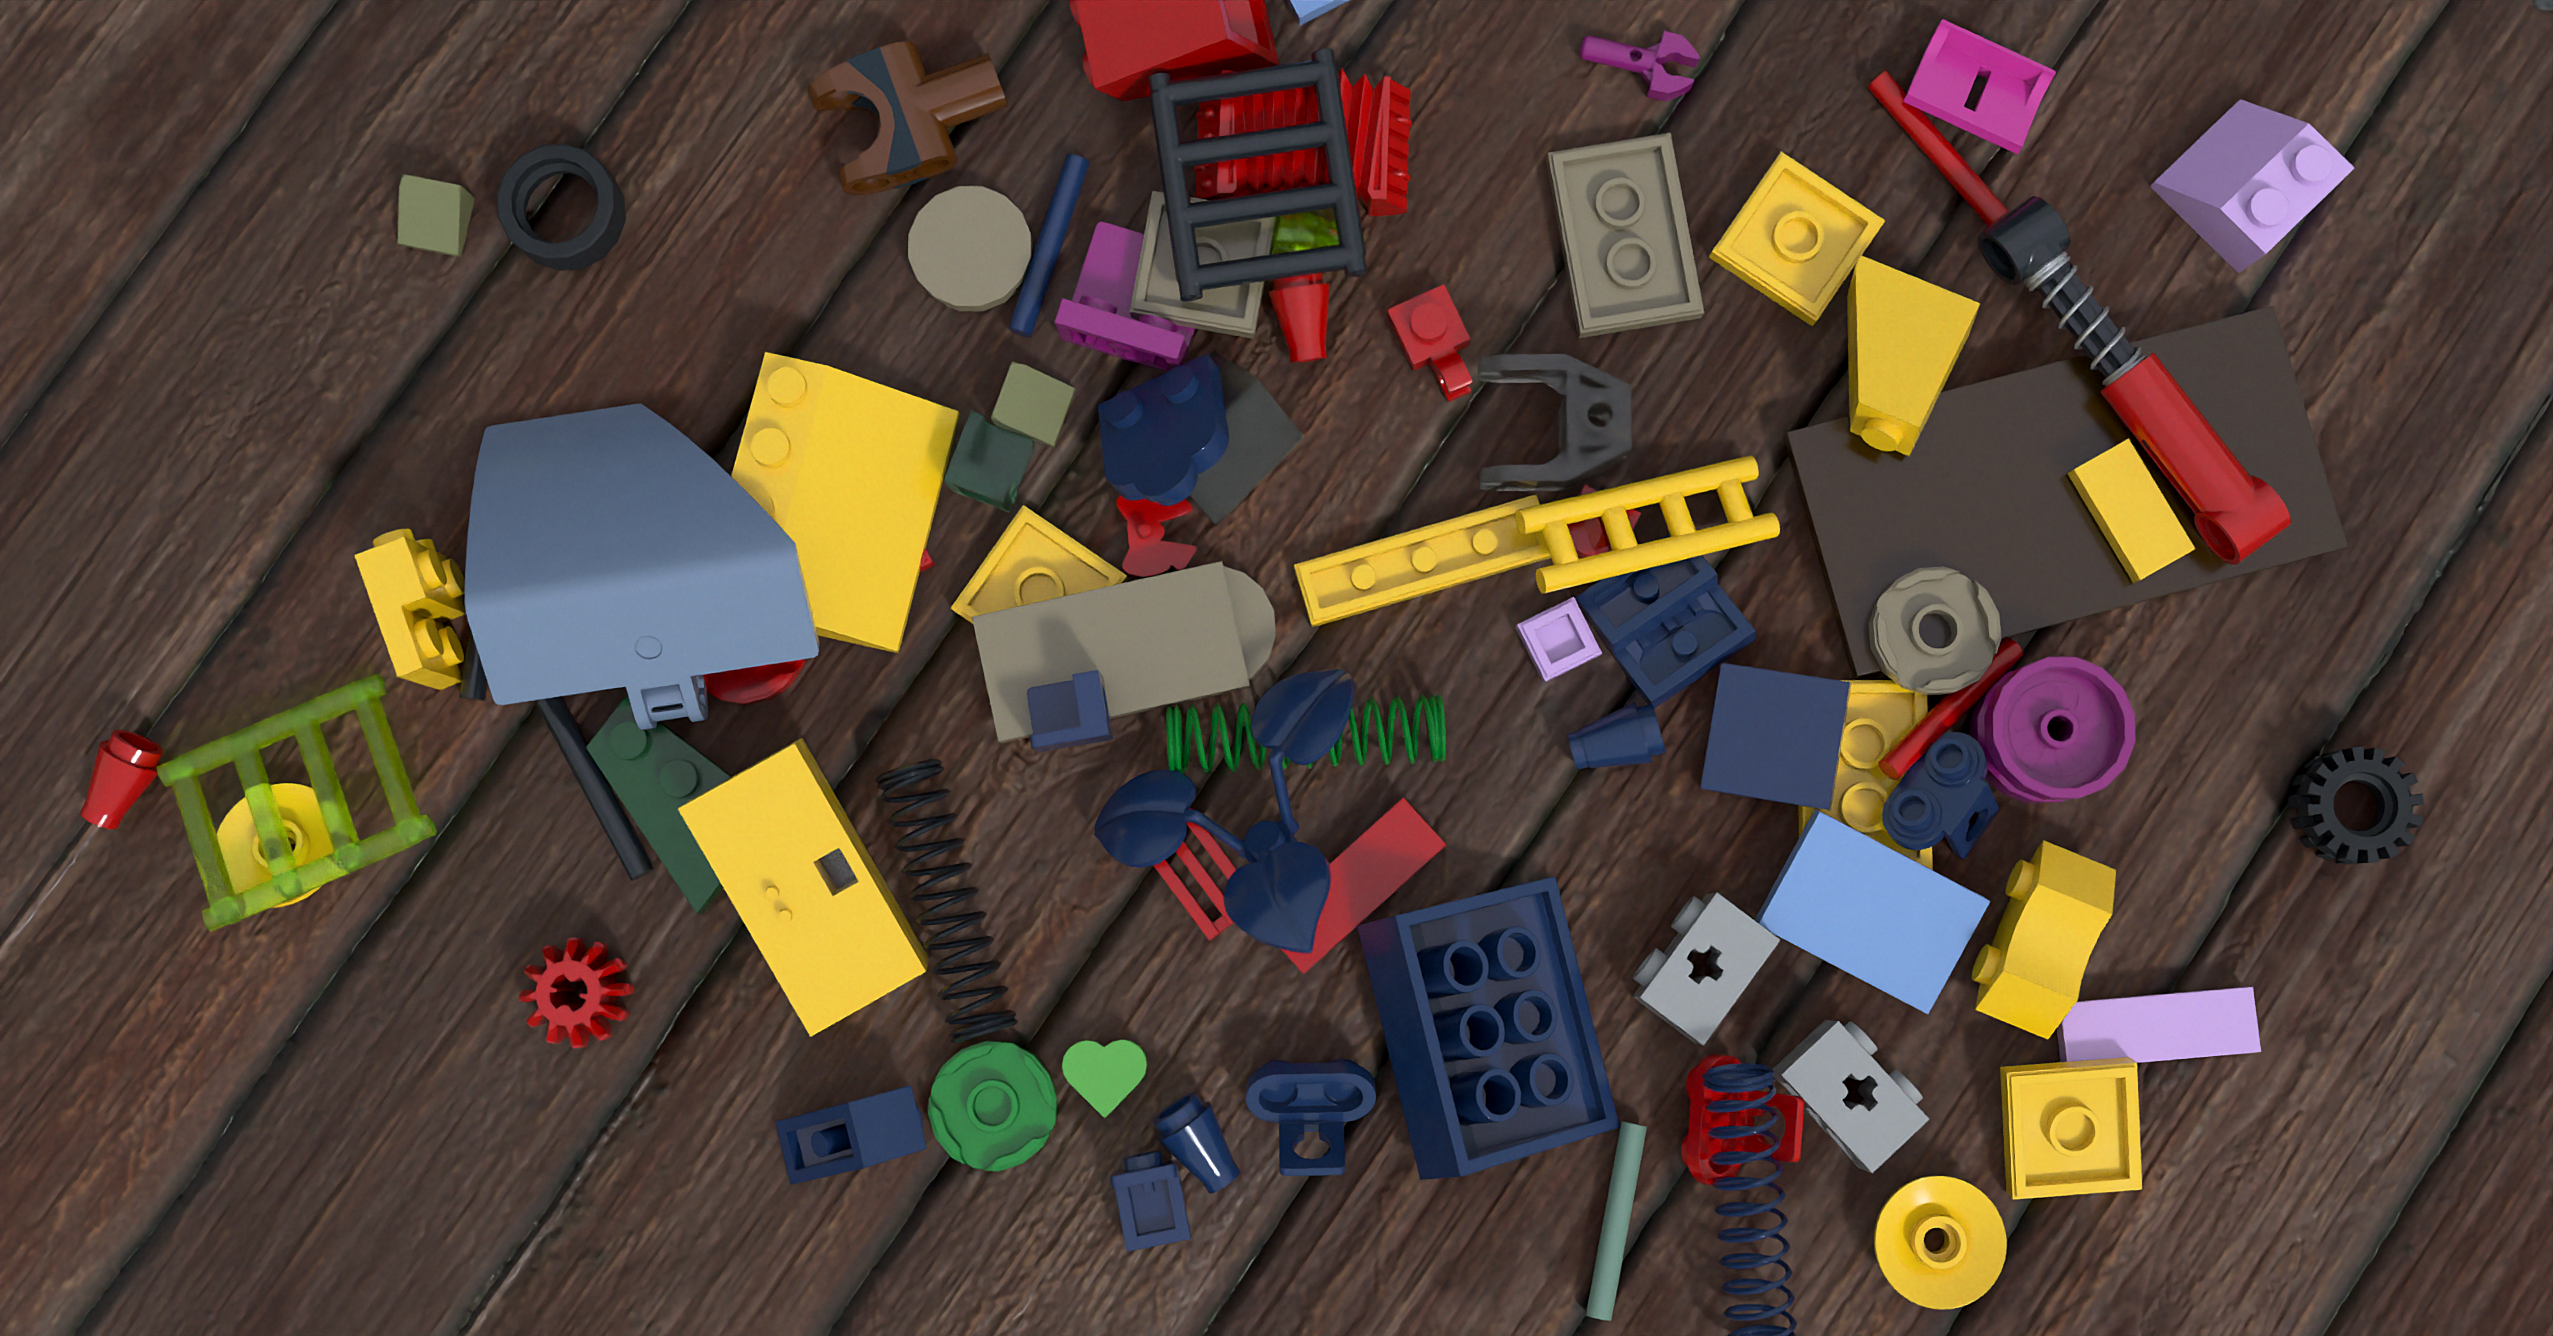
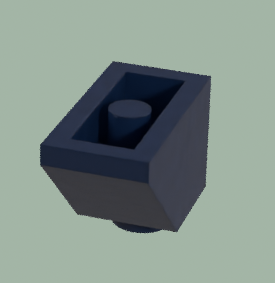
(851, 1135)

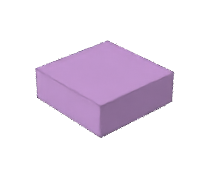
(1558, 640)

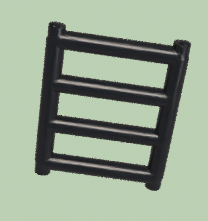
(1327, 133)

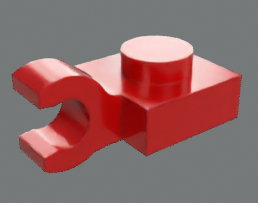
(1432, 335)

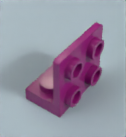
(1102, 303)

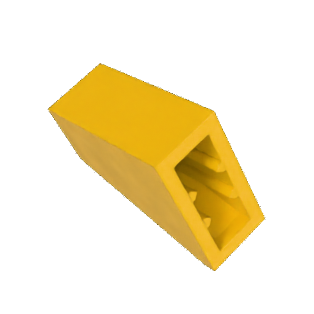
(1900, 351)

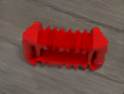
(1376, 133)

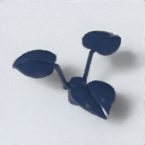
(1286, 880)

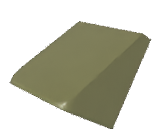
(433, 215)
(1032, 404)

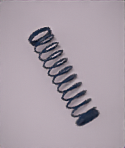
(1736, 1079)

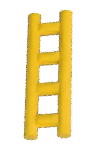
(1626, 553)

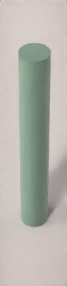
(1616, 1221)

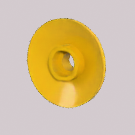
(302, 825)
(1971, 1248)

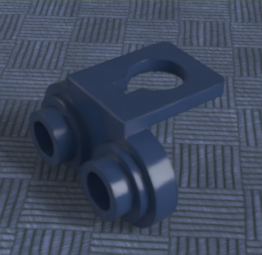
(1942, 796)
(1311, 1100)

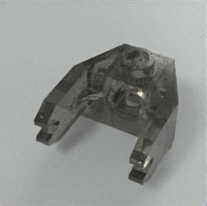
(1582, 446)

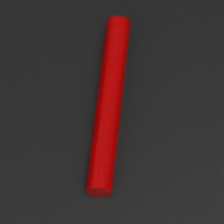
(1938, 149)
(1947, 713)

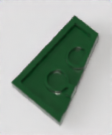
(654, 777)

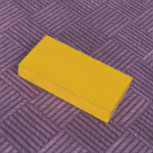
(2131, 511)

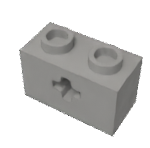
(1737, 953)
(1864, 1130)

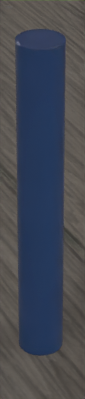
(1048, 245)

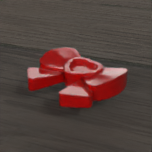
(1146, 552)

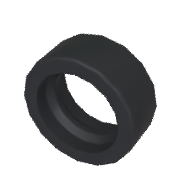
(523, 179)

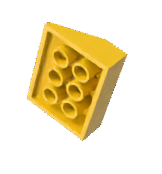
(852, 484)

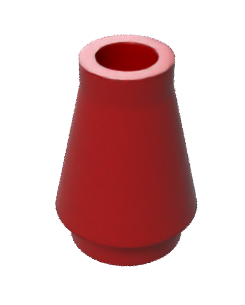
(1302, 315)
(119, 777)

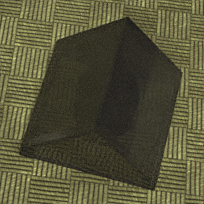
(1257, 443)

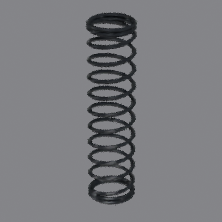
(992, 1021)

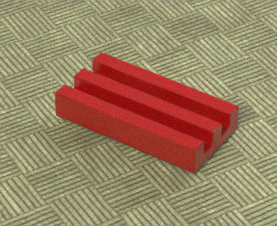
(1210, 929)

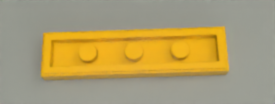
(1418, 562)

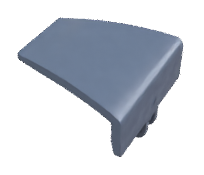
(621, 562)

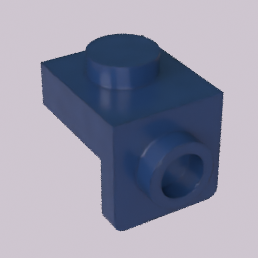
(1150, 1201)

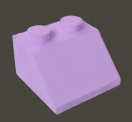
(2251, 181)

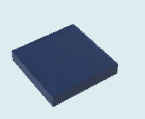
(1776, 736)

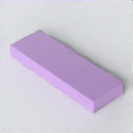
(2161, 1026)

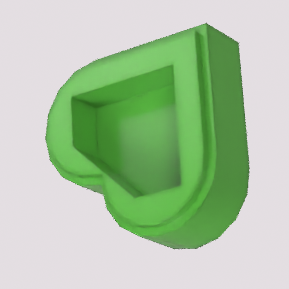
(1104, 1072)

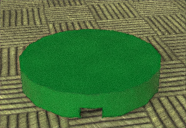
(993, 1105)

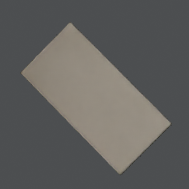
(1148, 637)

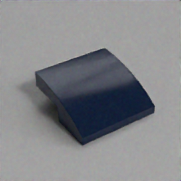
(1666, 625)

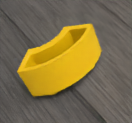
(2044, 939)

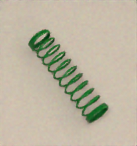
(1179, 761)

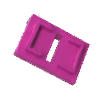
(2007, 99)

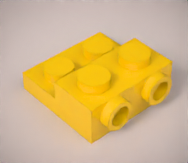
(412, 598)

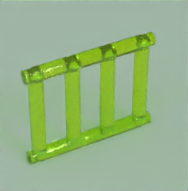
(348, 852)

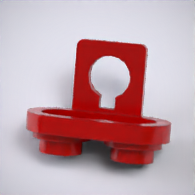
(1699, 1146)

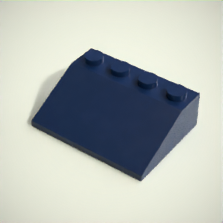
(1488, 1029)

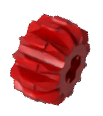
(552, 987)

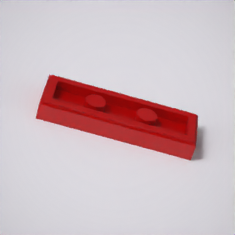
(1369, 875)

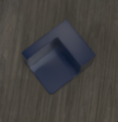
(1069, 713)

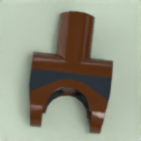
(911, 109)

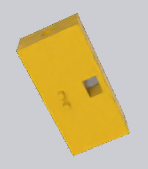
(805, 886)

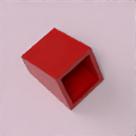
(1175, 37)

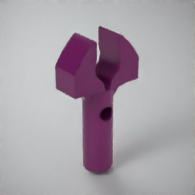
(1646, 61)

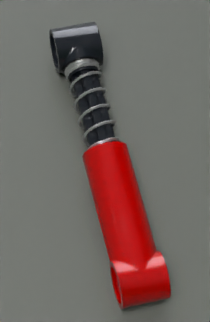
(2230, 507)

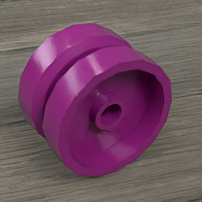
(2089, 721)

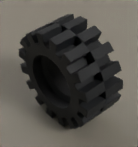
(2392, 798)

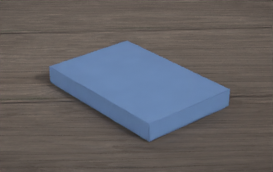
(1871, 911)

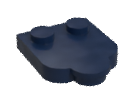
(1165, 433)

